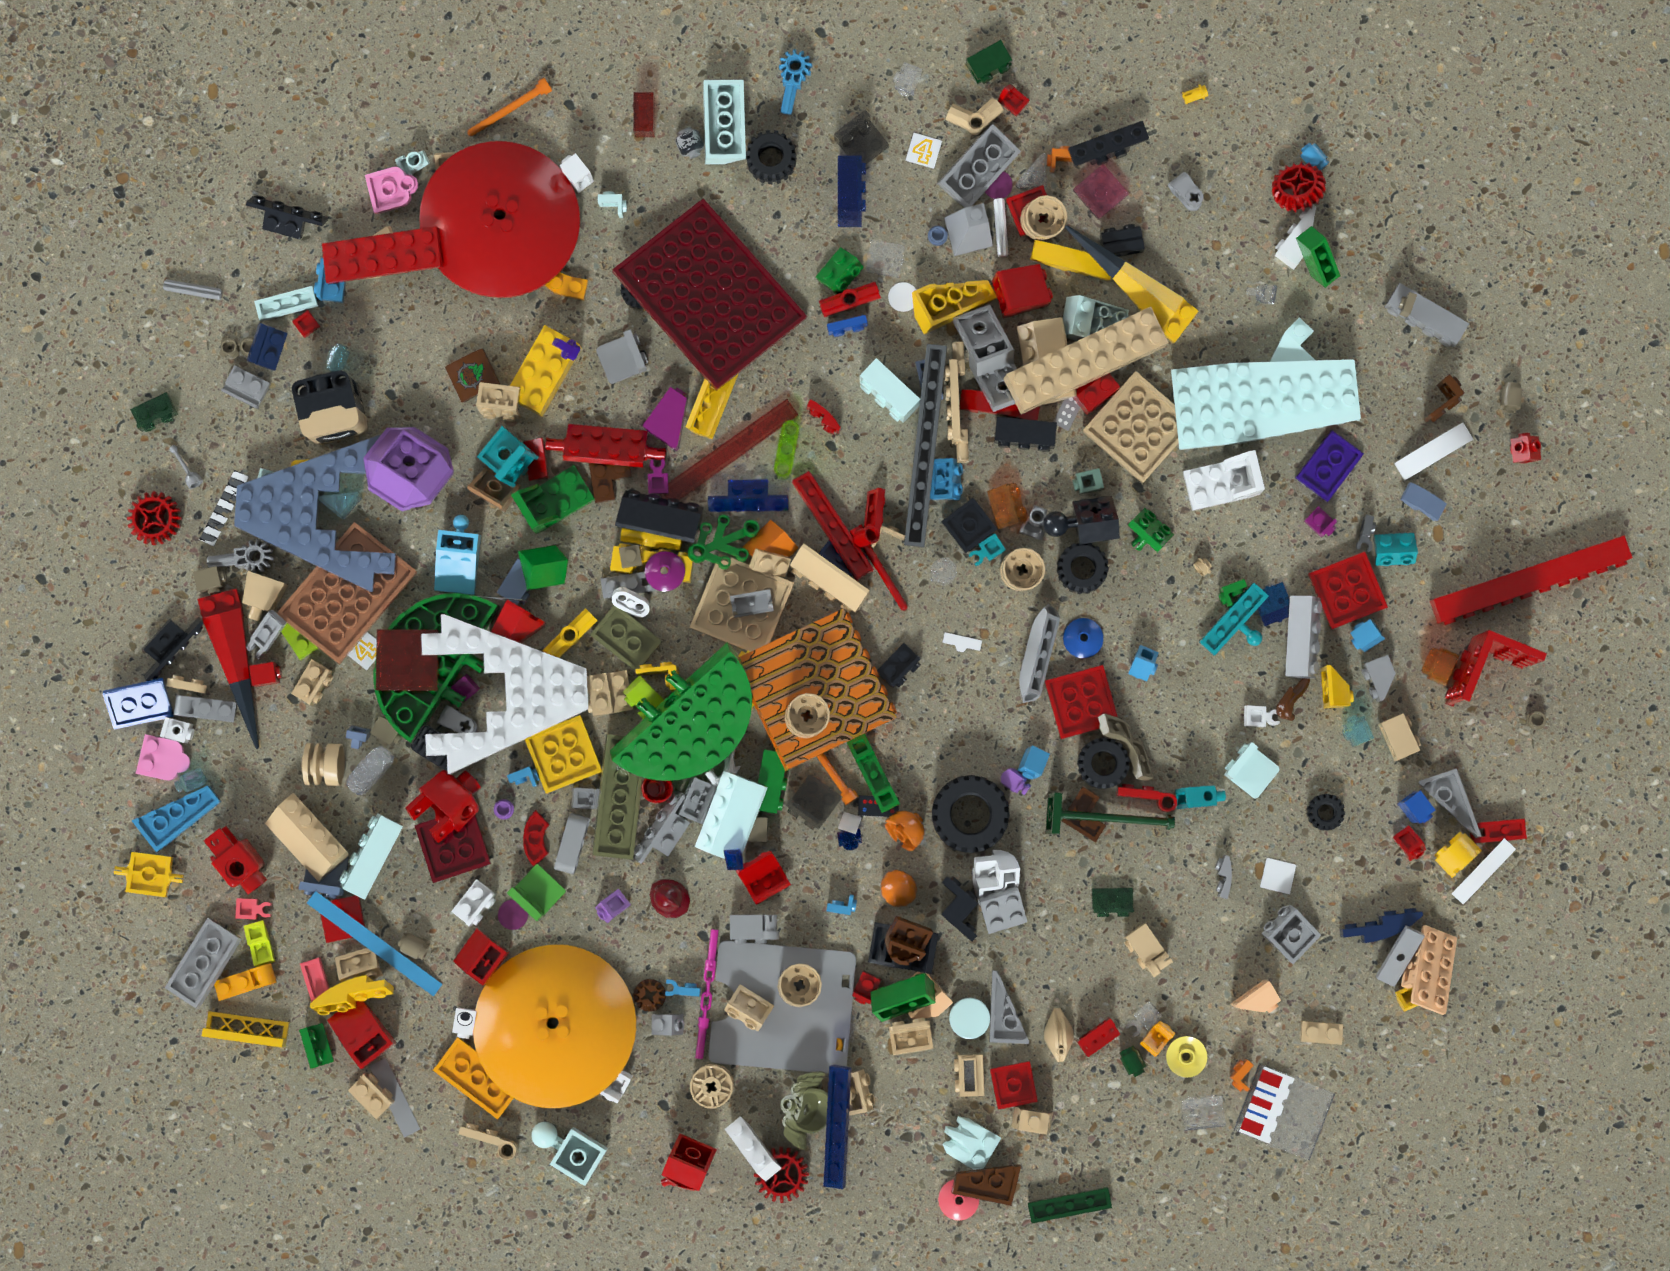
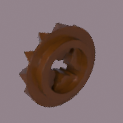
(658, 998)

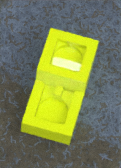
(259, 943)

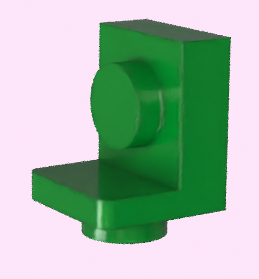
(1234, 589)

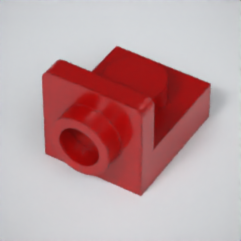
(1410, 843)
(865, 985)

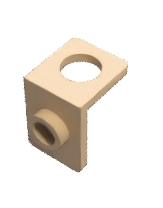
(891, 531)

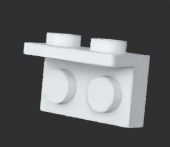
(474, 903)

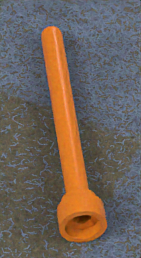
(541, 88)
(848, 795)

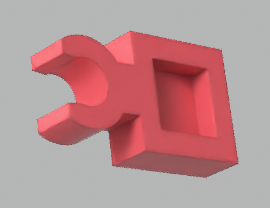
(249, 908)

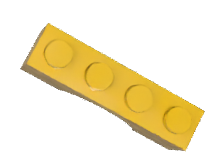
(616, 565)

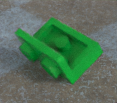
(839, 271)

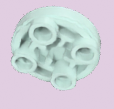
(969, 1018)

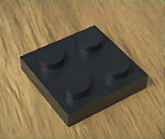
(969, 525)

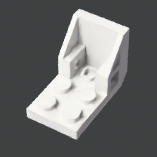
(1224, 482)

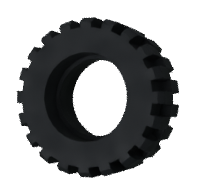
(997, 807)

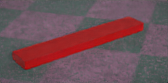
(832, 525)

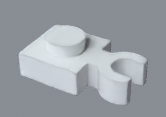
(1257, 716)

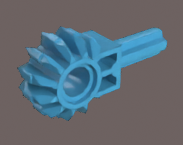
(793, 78)

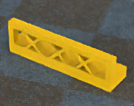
(712, 410)
(241, 1036)

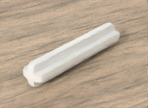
(1001, 229)

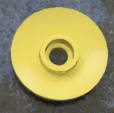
(1196, 1061)

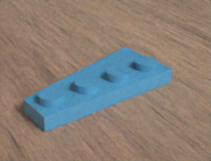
(170, 821)

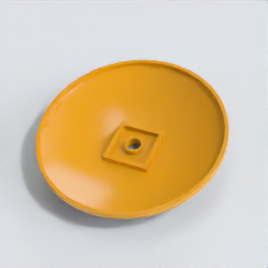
(561, 1063)

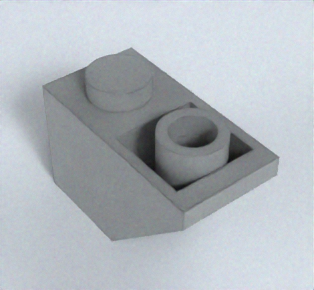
(1380, 676)

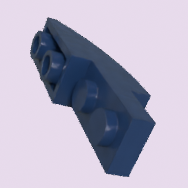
(1388, 926)

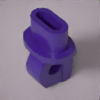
(569, 348)

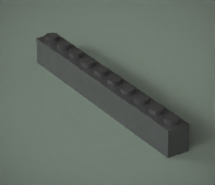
(925, 445)

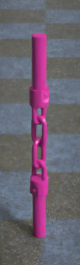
(710, 965)

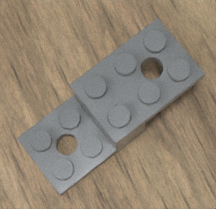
(989, 354)

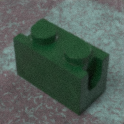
(989, 62)

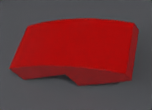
(828, 421)

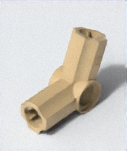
(985, 115)

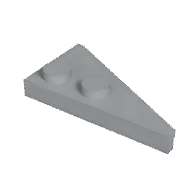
(1450, 793)
(1004, 1021)

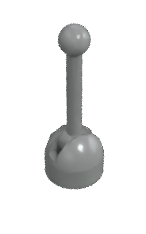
(192, 478)

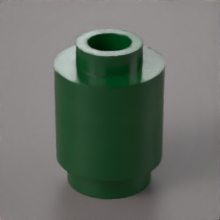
(1132, 1061)

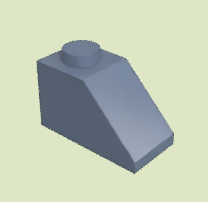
(514, 585)

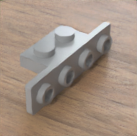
(665, 830)

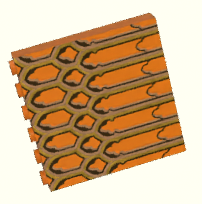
(824, 662)

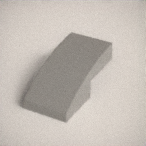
(585, 798)

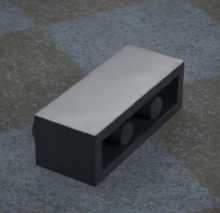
(1025, 433)

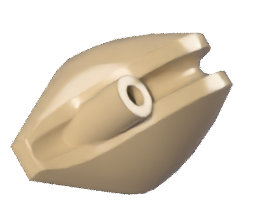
(1058, 1034)

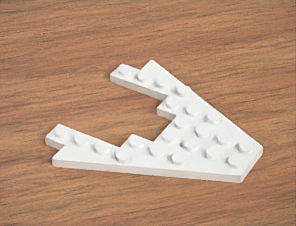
(537, 688)

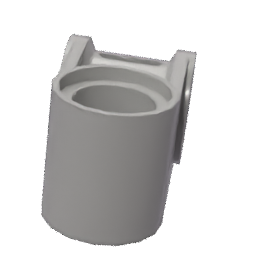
(1184, 189)
(455, 720)

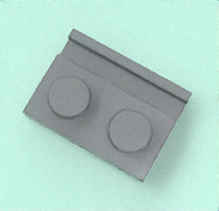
(246, 387)

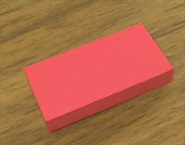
(314, 977)

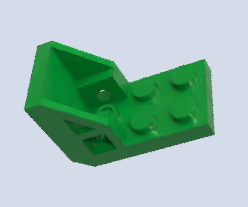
(553, 500)

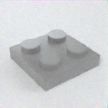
(1002, 910)

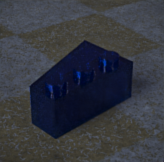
(850, 191)

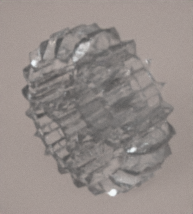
(370, 770)

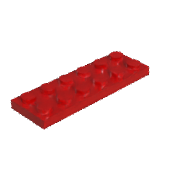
(382, 255)

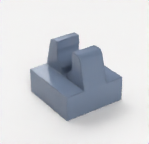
(358, 736)

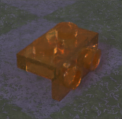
(1007, 505)

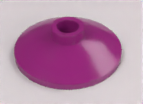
(667, 581)

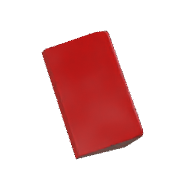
(538, 468)

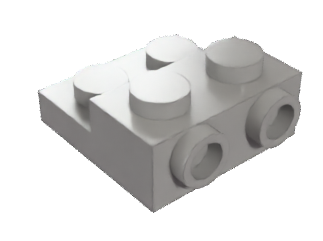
(1290, 933)

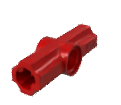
(862, 295)

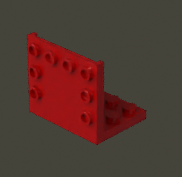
(1475, 658)

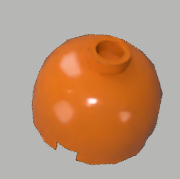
(906, 828)

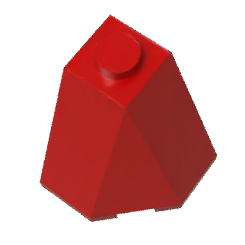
(516, 623)

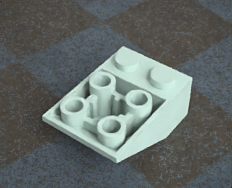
(1086, 316)

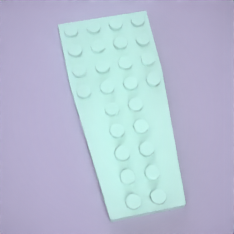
(1261, 400)

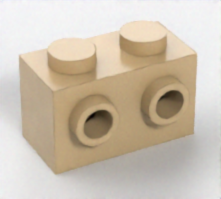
(1399, 736)

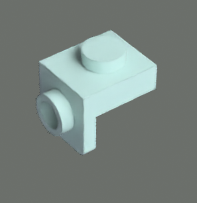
(610, 199)

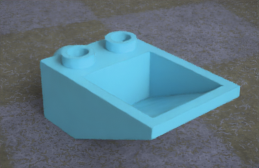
(457, 564)

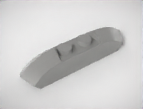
(1038, 653)

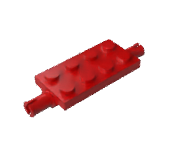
(605, 446)

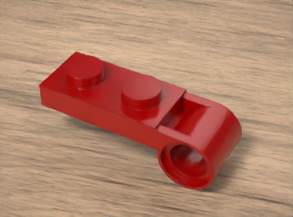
(873, 519)
(1147, 792)

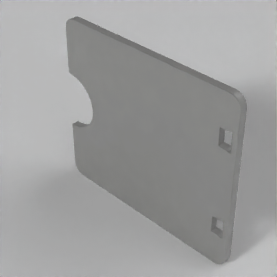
(790, 1035)

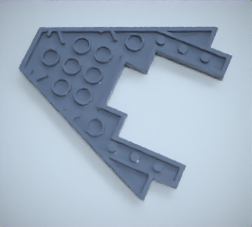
(285, 511)

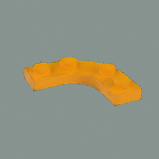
(568, 286)

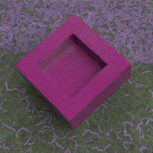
(465, 686)

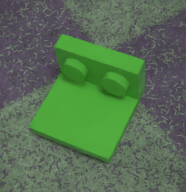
(537, 892)

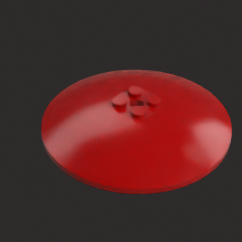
(506, 254)

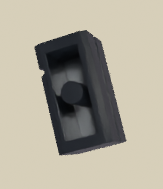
(1123, 241)

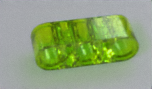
(790, 440)

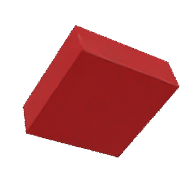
(306, 323)

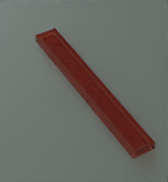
(730, 451)

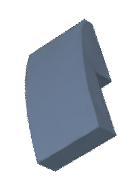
(1423, 500)

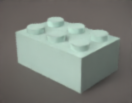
(889, 391)

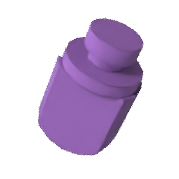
(1015, 781)

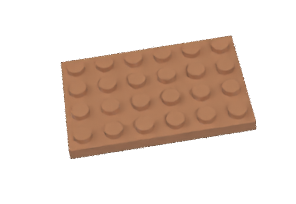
(337, 612)

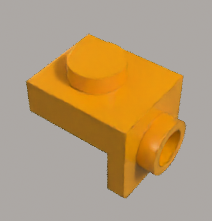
(1157, 1038)

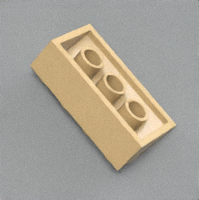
(1041, 339)
(829, 578)
(306, 837)

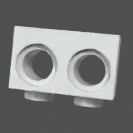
(576, 172)

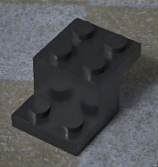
(960, 907)
(880, 955)

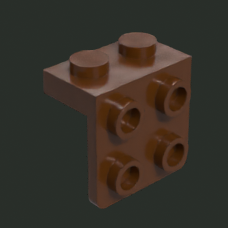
(1452, 391)

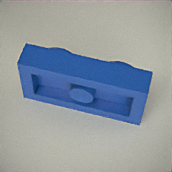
(840, 327)

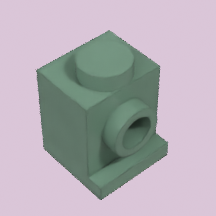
(1093, 476)

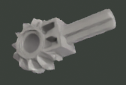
(243, 557)

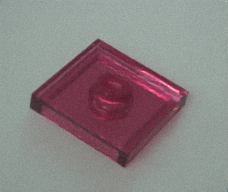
(1100, 192)

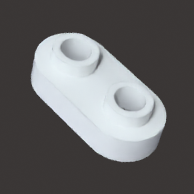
(629, 602)

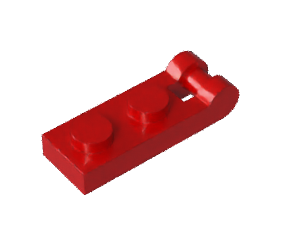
(1498, 830)

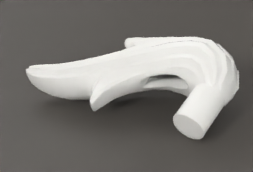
(729, 766)

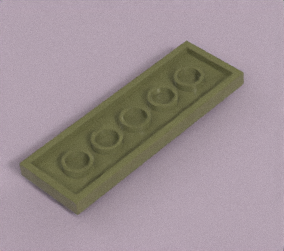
(616, 808)

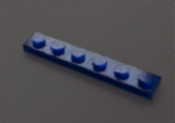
(837, 1126)

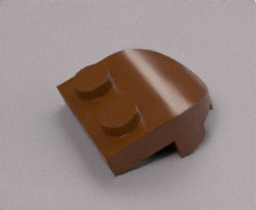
(907, 940)

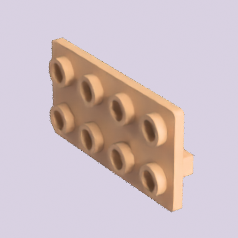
(1431, 970)

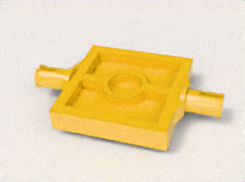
(149, 874)

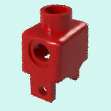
(450, 799)
(229, 852)

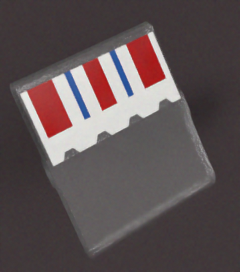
(1284, 1112)

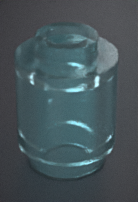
(337, 358)

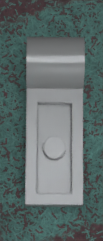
(204, 708)

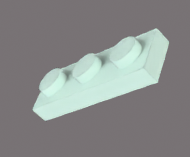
(286, 303)

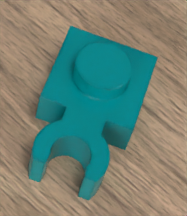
(989, 548)

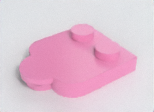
(390, 189)
(162, 758)

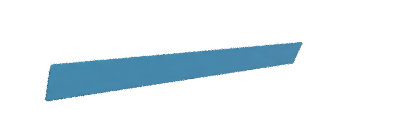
(374, 943)

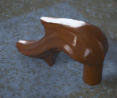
(1285, 705)

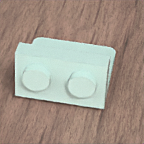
(1251, 770)

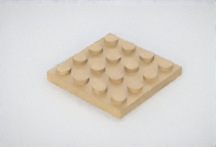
(1136, 427)
(715, 612)

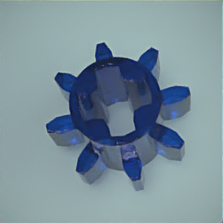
(849, 840)

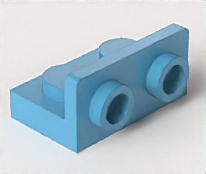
(328, 292)
(946, 479)

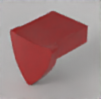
(1013, 100)

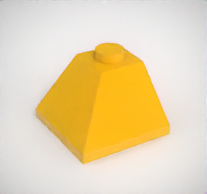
(1335, 689)

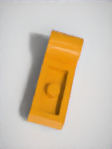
(245, 982)

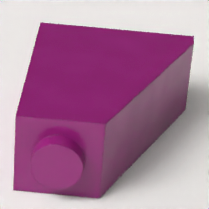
(668, 418)

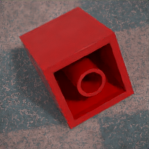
(1021, 290)

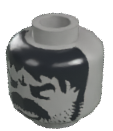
(689, 142)

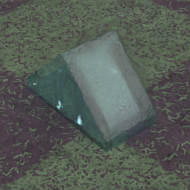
(342, 503)

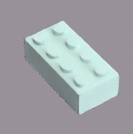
(370, 856)

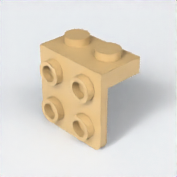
(910, 1037)

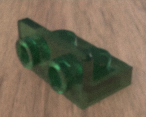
(154, 412)
(1112, 901)

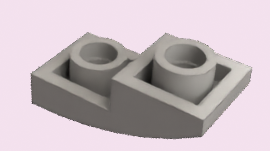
(1224, 869)

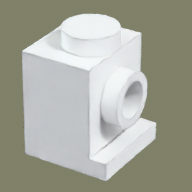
(169, 726)

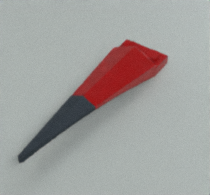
(226, 628)

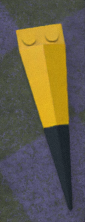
(1169, 308)

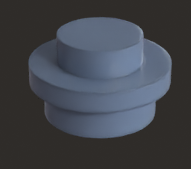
(937, 235)

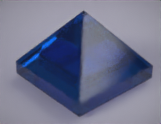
(734, 859)

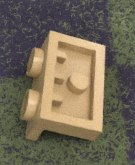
(313, 682)
(358, 964)
(748, 1008)
(371, 1095)

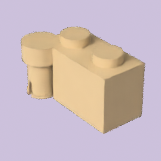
(1148, 949)

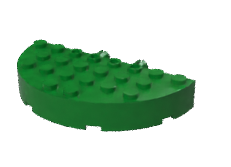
(415, 708)
(693, 725)

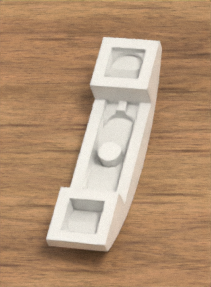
(1433, 451)

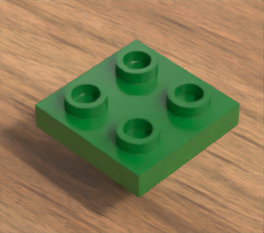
(1149, 531)

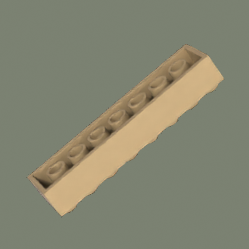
(1085, 360)

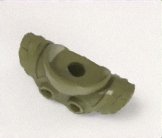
(804, 1109)

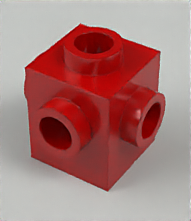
(1525, 448)

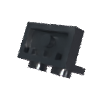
(899, 665)

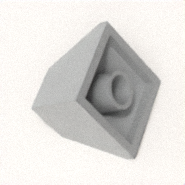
(969, 230)

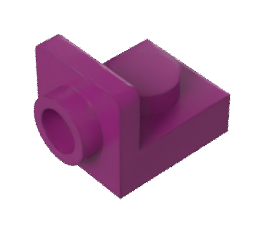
(1321, 522)

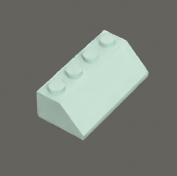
(724, 121)
(731, 814)

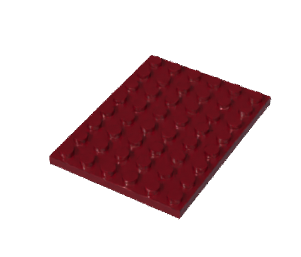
(709, 294)

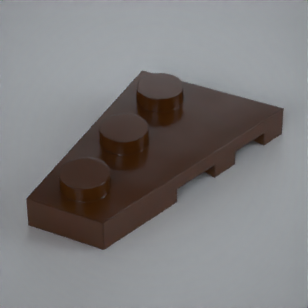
(988, 1184)

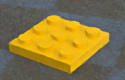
(563, 754)

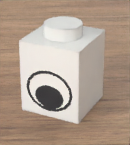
(464, 1022)

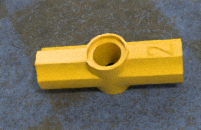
(649, 540)
(579, 625)

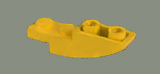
(345, 994)

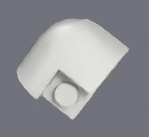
(995, 873)

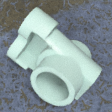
(409, 163)

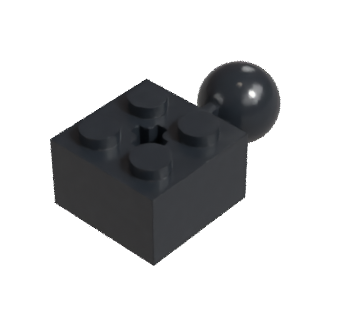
(1093, 519)

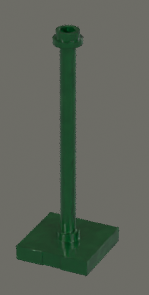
(1056, 814)

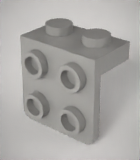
(622, 358)

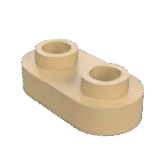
(179, 683)

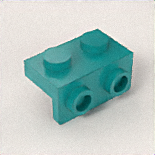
(1395, 549)

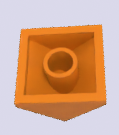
(771, 539)

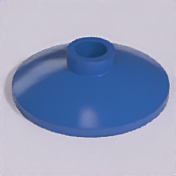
(1075, 645)

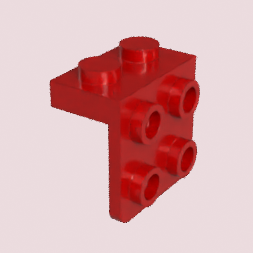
(763, 877)

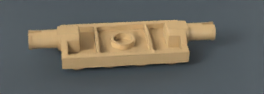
(954, 369)

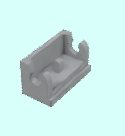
(751, 603)

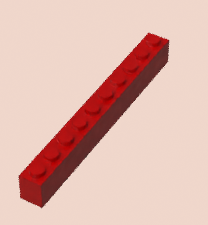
(1531, 579)

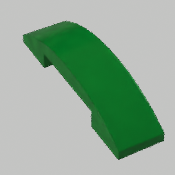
(873, 773)

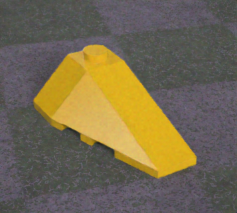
(939, 304)

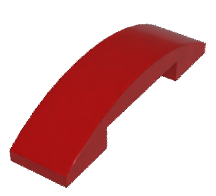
(976, 402)

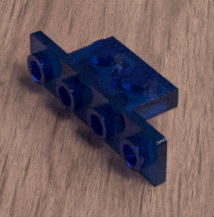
(748, 496)

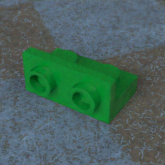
(316, 1045)

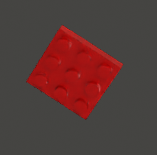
(1348, 590)
(1080, 700)

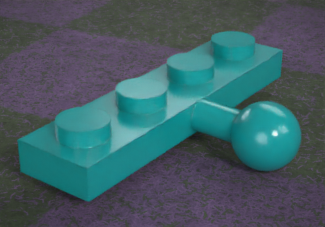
(1234, 620)

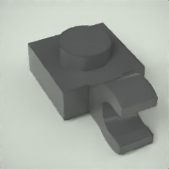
(1367, 528)

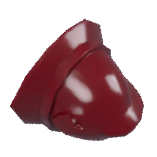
(669, 898)

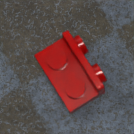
(1098, 1037)

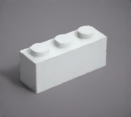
(753, 1148)

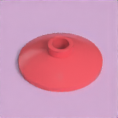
(951, 1208)

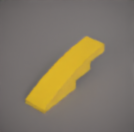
(1067, 259)

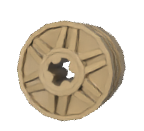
(1053, 211)
(1032, 564)
(817, 710)
(319, 763)
(810, 980)
(724, 1085)

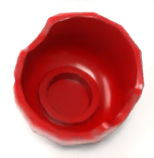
(656, 790)

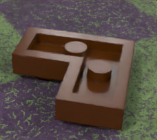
(602, 480)
(1085, 802)

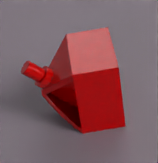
(687, 1163)

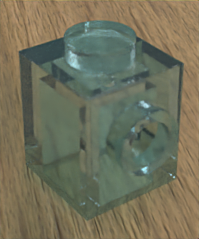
(1357, 730)

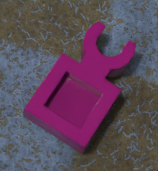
(657, 480)

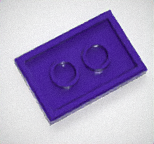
(1329, 466)

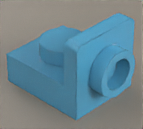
(520, 776)
(838, 906)

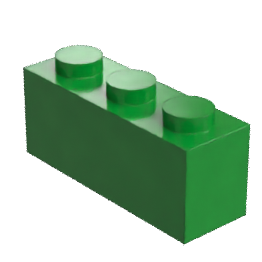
(1318, 256)
(772, 776)
(903, 997)

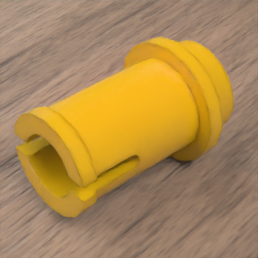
(1195, 94)

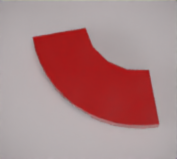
(534, 838)

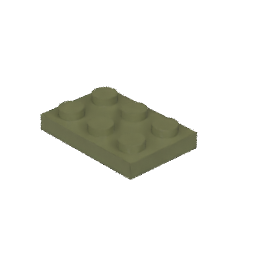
(626, 638)

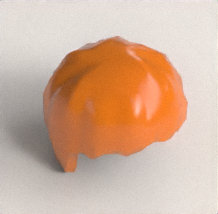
(898, 888)

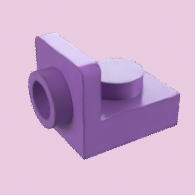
(612, 906)

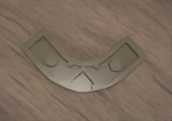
(1120, 730)

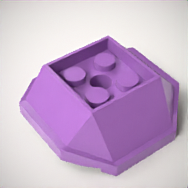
(402, 484)

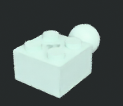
(545, 1135)

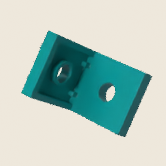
(515, 465)

